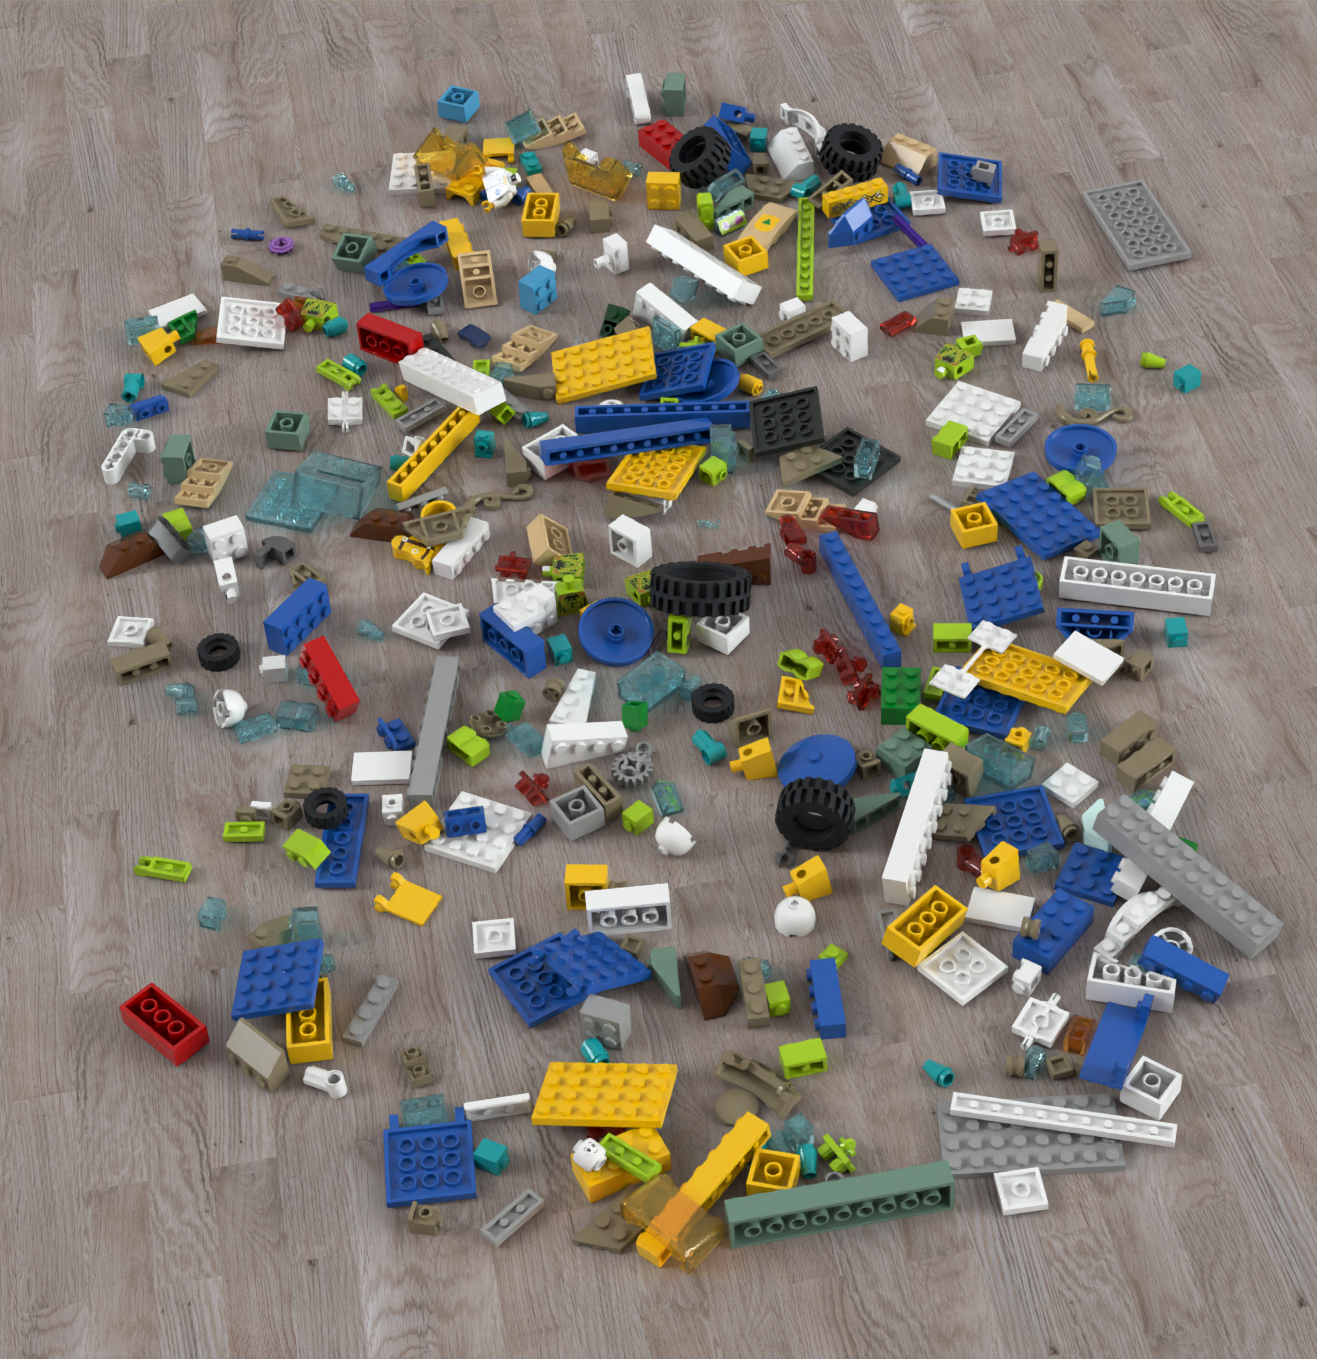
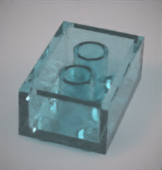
(652, 681)
(1002, 762)

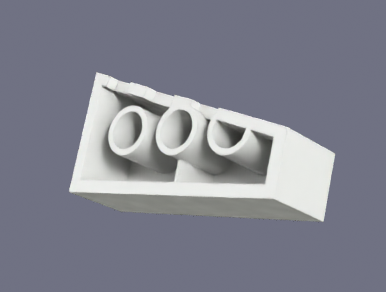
(653, 302)
(1046, 337)
(581, 742)
(1128, 985)

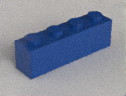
(1189, 971)
(827, 999)

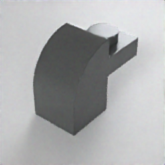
(277, 549)

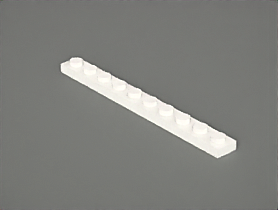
(1064, 1119)

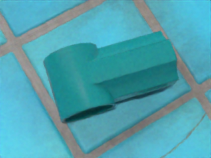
(806, 187)
(901, 196)
(132, 384)
(710, 749)

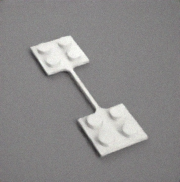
(958, 680)

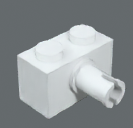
(614, 256)

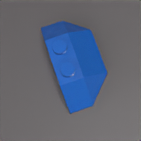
(851, 225)
(1095, 623)

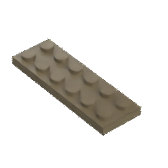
(800, 329)

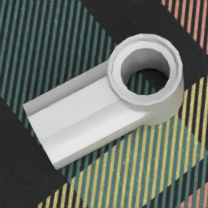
(328, 1081)

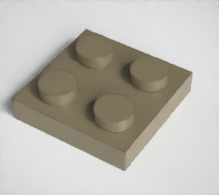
(305, 779)

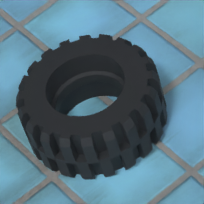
(855, 139)
(700, 157)
(817, 797)

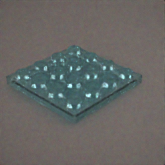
(275, 507)

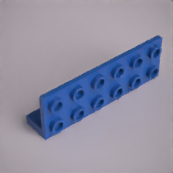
(1116, 1043)

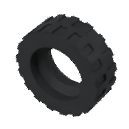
(221, 662)
(713, 714)
(325, 796)

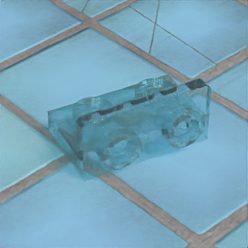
(665, 334)
(1092, 396)
(255, 727)
(526, 738)
(424, 1110)

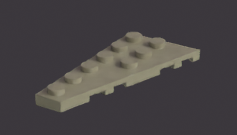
(384, 242)

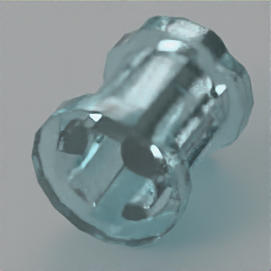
(634, 168)
(145, 495)
(186, 705)
(1039, 739)

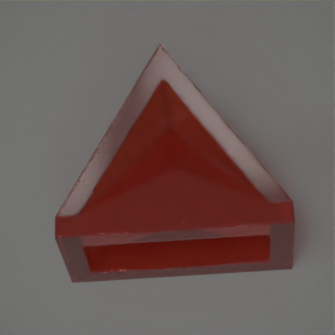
(592, 470)

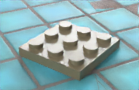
(1122, 504)

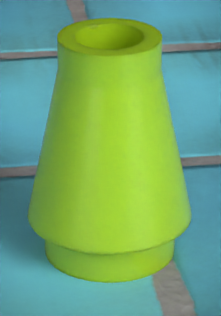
(1151, 360)

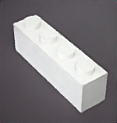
(458, 553)

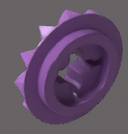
(286, 242)

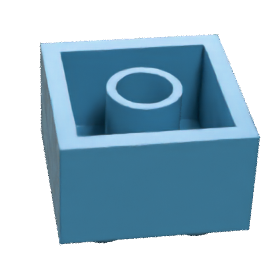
(458, 104)
(537, 289)

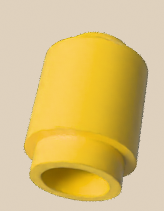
(750, 384)

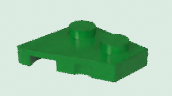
(185, 326)

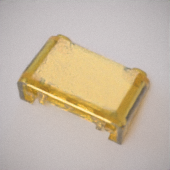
(448, 156)
(605, 180)
(673, 1220)

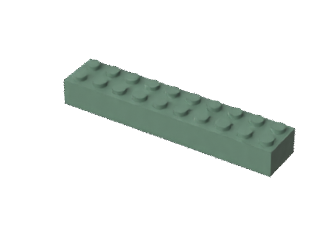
(839, 1204)

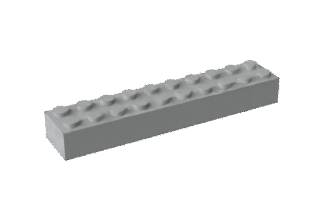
(1187, 876)

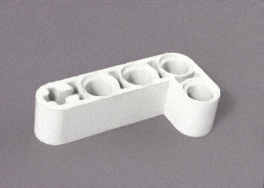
(636, 94)
(128, 443)

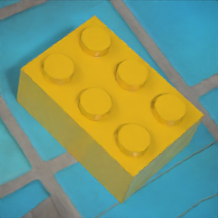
(540, 215)

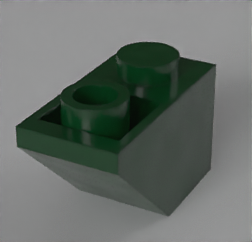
(613, 316)

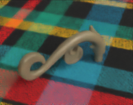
(1093, 418)
(492, 500)

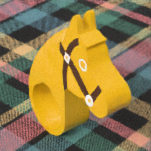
(414, 550)

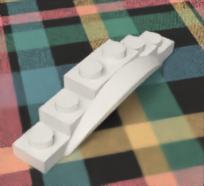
(806, 122)
(1132, 919)

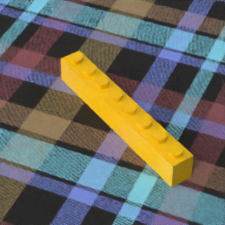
(431, 454)
(714, 1175)

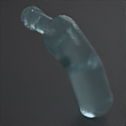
(706, 523)

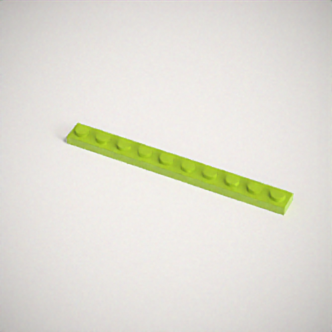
(805, 250)

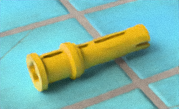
(1088, 355)

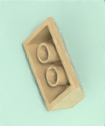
(909, 153)
(547, 540)

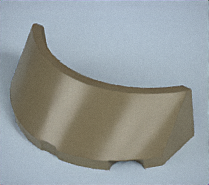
(759, 1080)

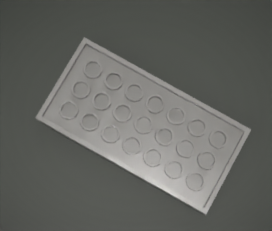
(1136, 225)
(988, 1147)

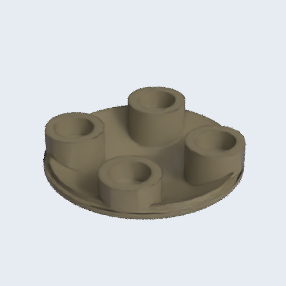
(487, 724)
(735, 1104)

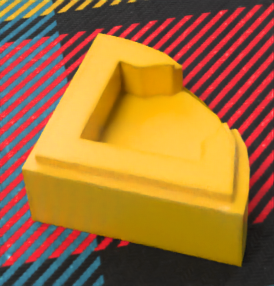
(401, 392)

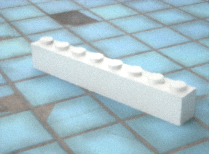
(1165, 810)

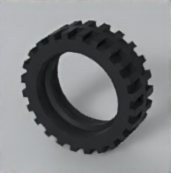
(700, 589)

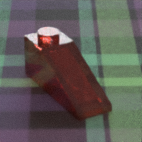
(854, 522)

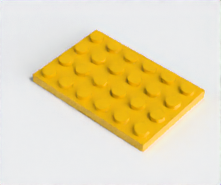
(603, 365)
(657, 472)
(1029, 677)
(605, 1094)

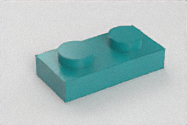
(530, 163)

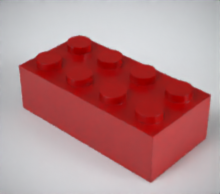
(659, 140)
(387, 338)
(329, 679)
(164, 1024)

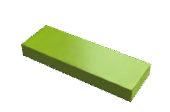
(630, 1158)

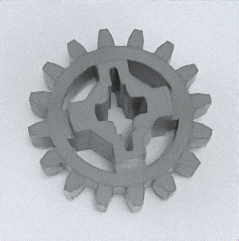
(632, 770)

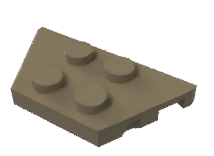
(769, 188)
(805, 463)
(440, 527)
(961, 821)
(609, 1230)

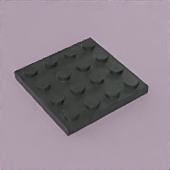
(786, 421)
(842, 475)

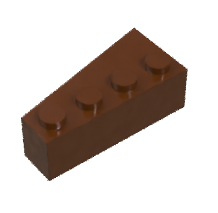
(753, 559)

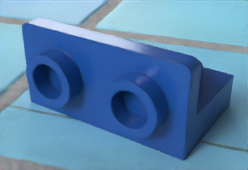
(149, 407)
(395, 735)
(465, 821)

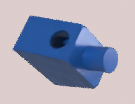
(729, 113)

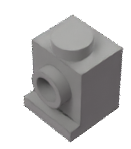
(983, 172)

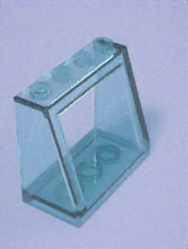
(331, 493)

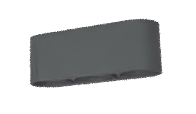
(169, 540)

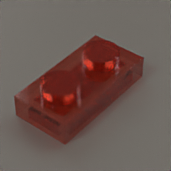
(898, 323)

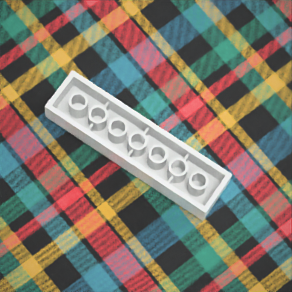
(703, 265)
(452, 381)
(1137, 586)
(916, 827)

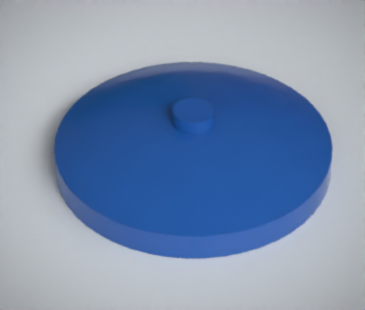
(416, 284)
(720, 383)
(1069, 443)
(615, 631)
(816, 757)

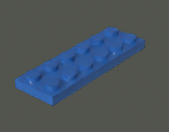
(345, 844)

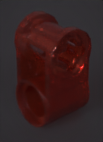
(791, 531)

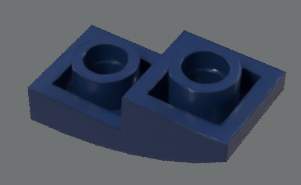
(475, 336)

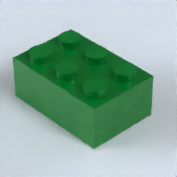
(899, 693)

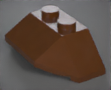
(382, 525)
(129, 553)
(712, 982)

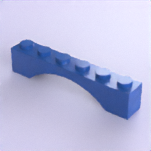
(426, 238)

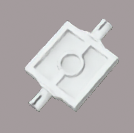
(345, 411)
(1040, 1022)

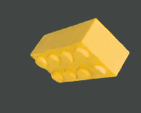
(924, 926)
(311, 1029)
(611, 1177)

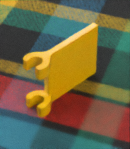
(499, 147)
(408, 901)

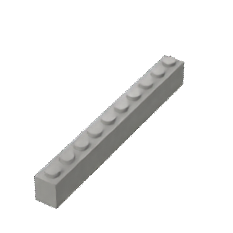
(435, 729)

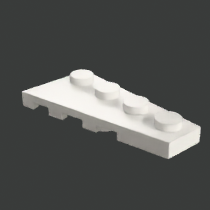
(507, 589)
(576, 699)

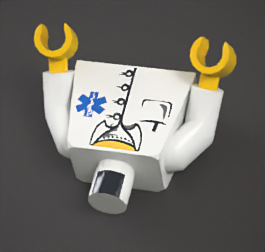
(498, 185)

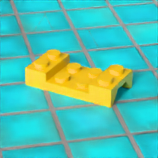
(470, 185)

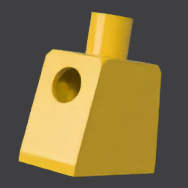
(158, 344)
(755, 761)
(420, 824)
(1000, 867)
(809, 880)

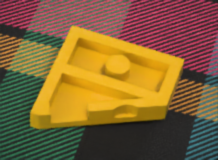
(793, 696)

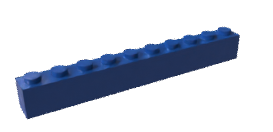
(616, 417)
(625, 441)
(859, 600)

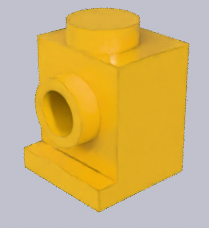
(902, 620)
(1020, 738)

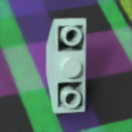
(1089, 836)

